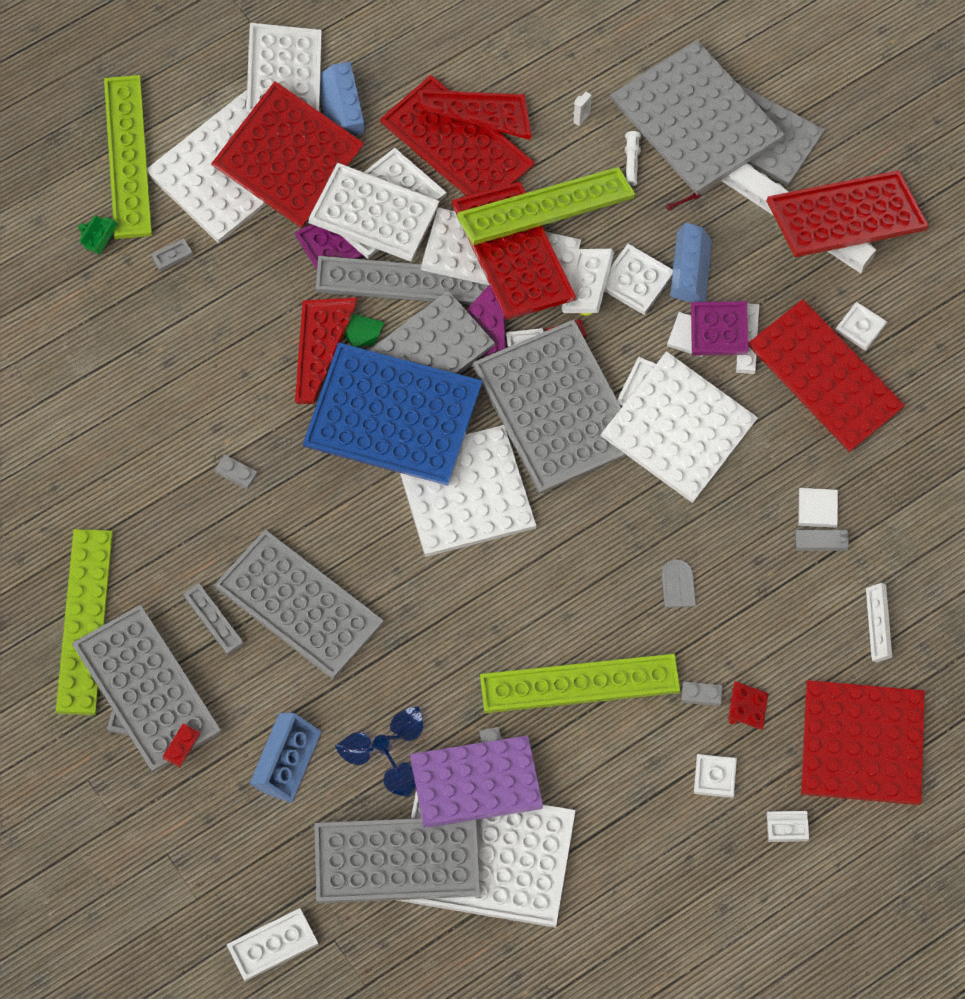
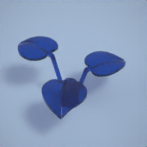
(356, 749)

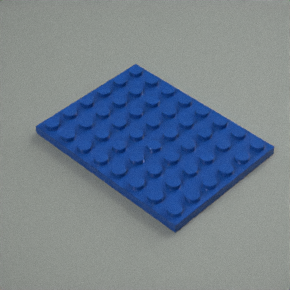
(393, 414)

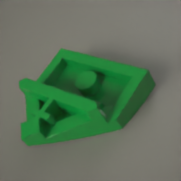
(96, 233)
(363, 331)

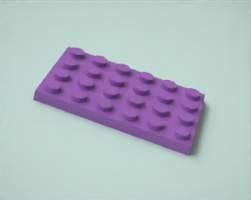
(476, 781)

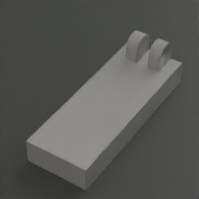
(821, 540)

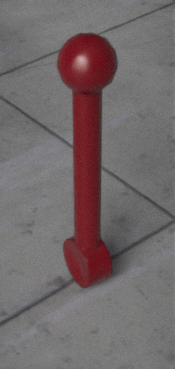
(670, 206)

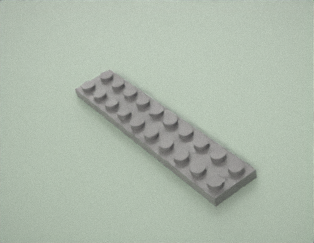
(390, 281)

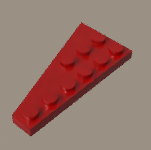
(490, 110)
(320, 332)

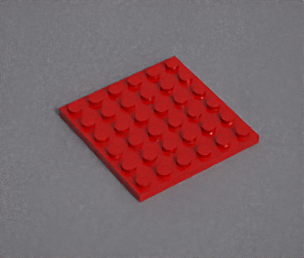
(286, 153)
(863, 742)

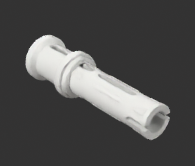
(632, 151)

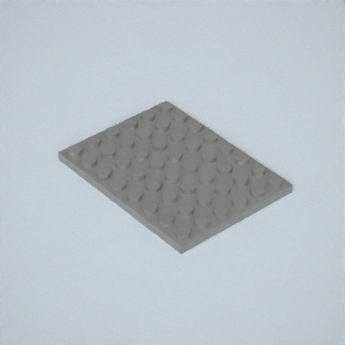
(697, 117)
(552, 404)

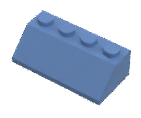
(340, 98)
(691, 264)
(285, 757)

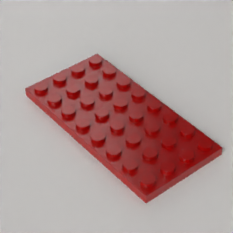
(460, 151)
(847, 213)
(519, 265)
(826, 375)

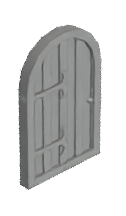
(678, 585)

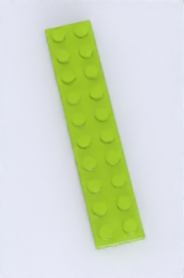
(127, 157)
(545, 205)
(83, 615)
(579, 683)

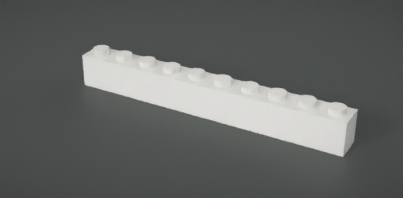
(758, 187)

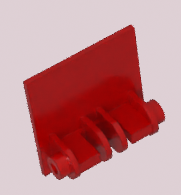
(747, 705)

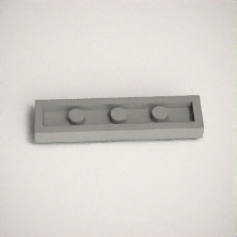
(213, 619)

